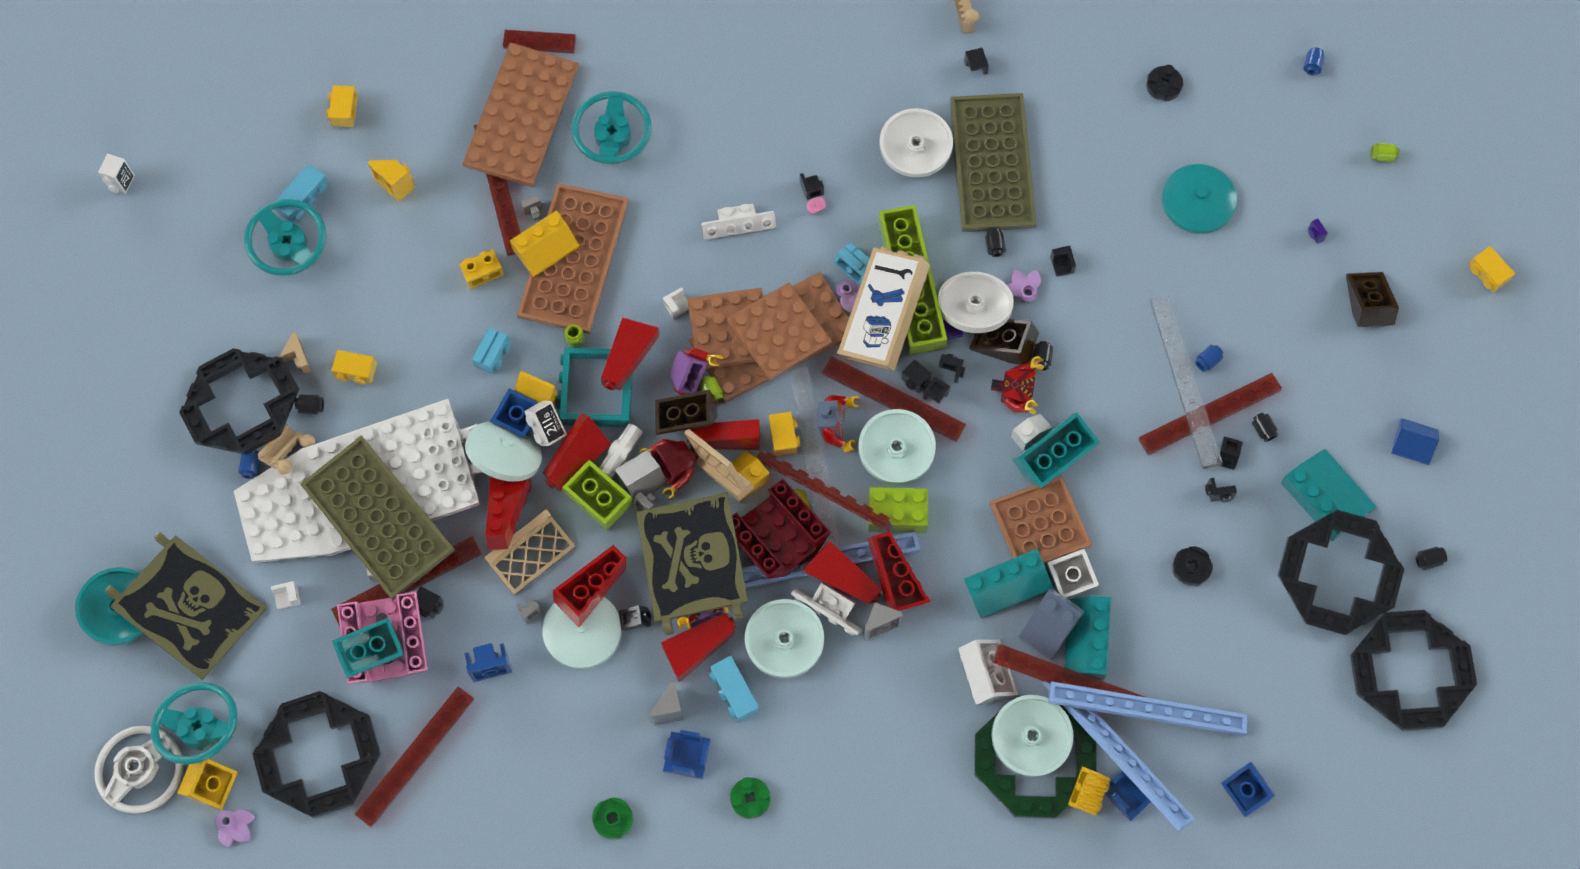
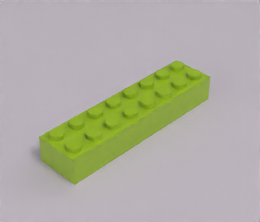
(903, 232)

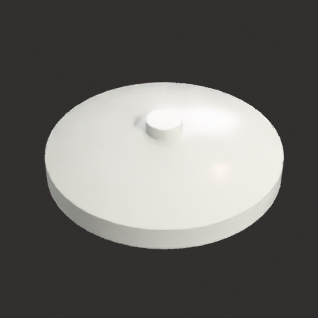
(916, 142)
(975, 302)

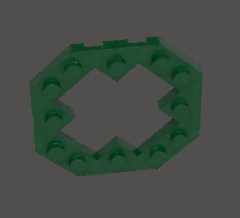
(1004, 785)

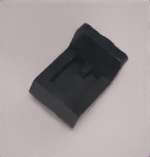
(954, 364)
(1224, 494)

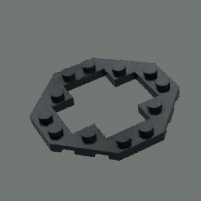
(224, 436)
(1303, 593)
(1388, 702)
(354, 773)

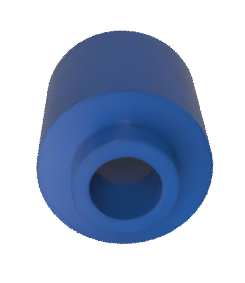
(1314, 61)
(1209, 358)
(249, 465)

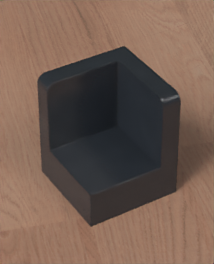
(976, 60)
(811, 186)
(1063, 261)
(936, 390)

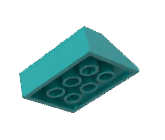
(1324, 486)

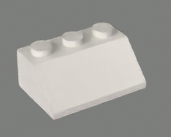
(987, 680)

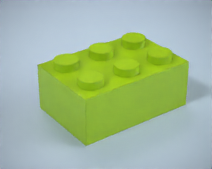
(598, 495)
(903, 506)

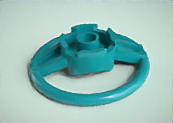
(615, 122)
(280, 232)
(188, 725)

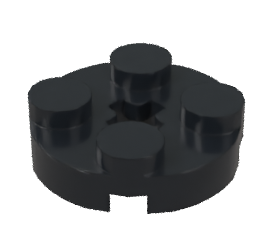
(1168, 74)
(1192, 577)

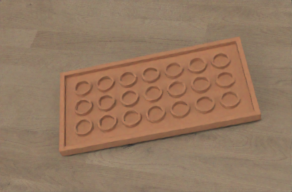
(521, 115)
(573, 286)
(826, 309)

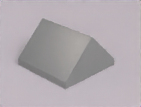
(641, 475)
(881, 621)
(667, 707)

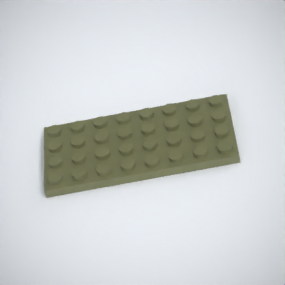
(992, 162)
(377, 517)

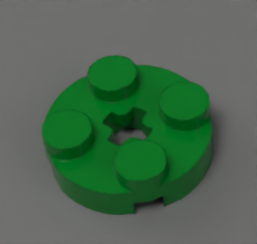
(751, 809)
(616, 829)

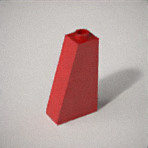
(627, 352)
(731, 435)
(581, 444)
(840, 572)
(696, 644)

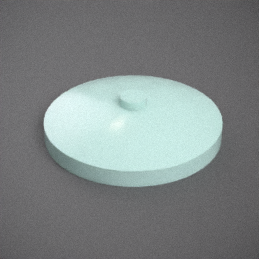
(897, 446)
(503, 452)
(784, 638)
(583, 645)
(1032, 735)

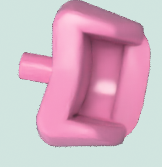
(816, 204)

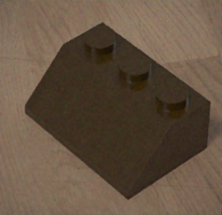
(685, 412)

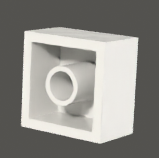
(1072, 574)

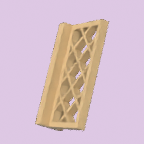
(719, 467)
(519, 538)

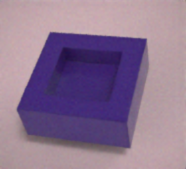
(1317, 231)
(952, 332)

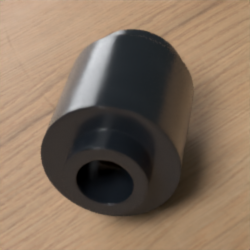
(995, 242)
(1045, 351)
(309, 404)
(1265, 427)
(1431, 558)

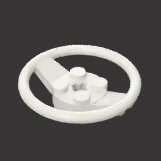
(126, 779)

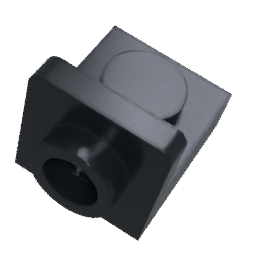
(1230, 452)
(635, 617)

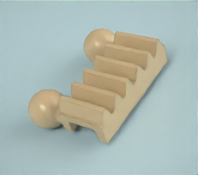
(966, 15)
(279, 448)

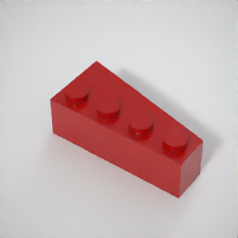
(504, 510)
(895, 575)
(589, 585)

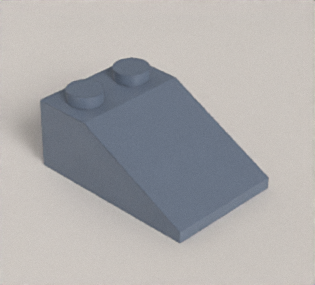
(1051, 623)

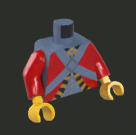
(831, 420)

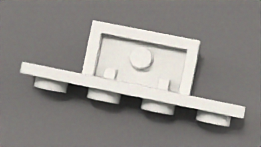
(738, 221)
(832, 605)

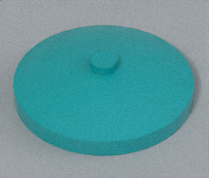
(1199, 198)
(94, 608)

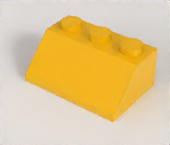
(544, 243)

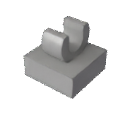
(532, 206)
(643, 502)
(530, 611)

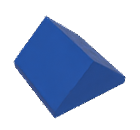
(511, 413)
(1415, 441)
(1248, 789)

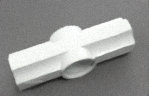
(621, 450)

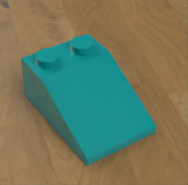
(368, 647)

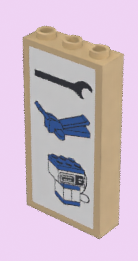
(884, 308)

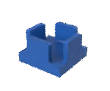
(487, 662)
(686, 754)
(1127, 796)

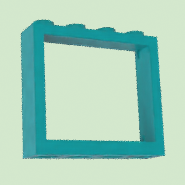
(599, 419)

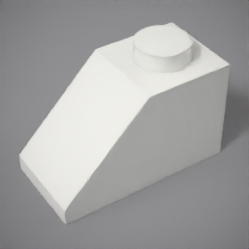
(1030, 431)

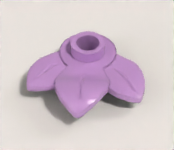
(1023, 283)
(847, 298)
(236, 829)

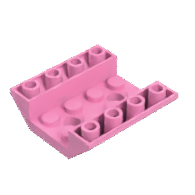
(407, 624)

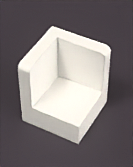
(676, 303)
(286, 595)

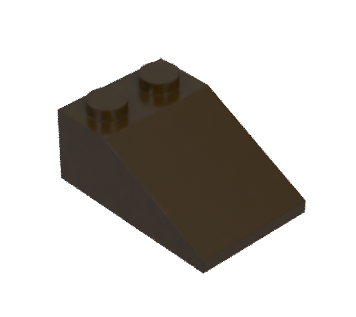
(1371, 299)
(1009, 343)

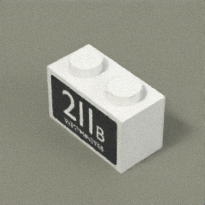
(116, 174)
(545, 423)

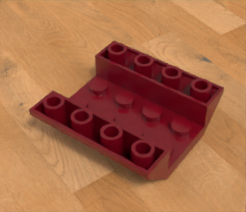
(780, 532)

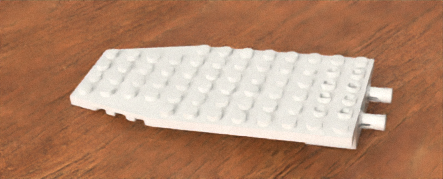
(418, 447)

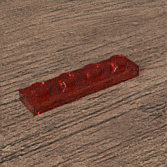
(541, 40)

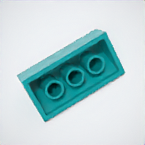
(1056, 450)
(1008, 583)
(1089, 638)

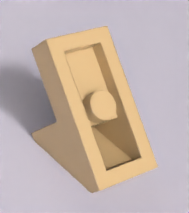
(294, 351)

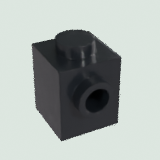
(916, 376)
(429, 603)

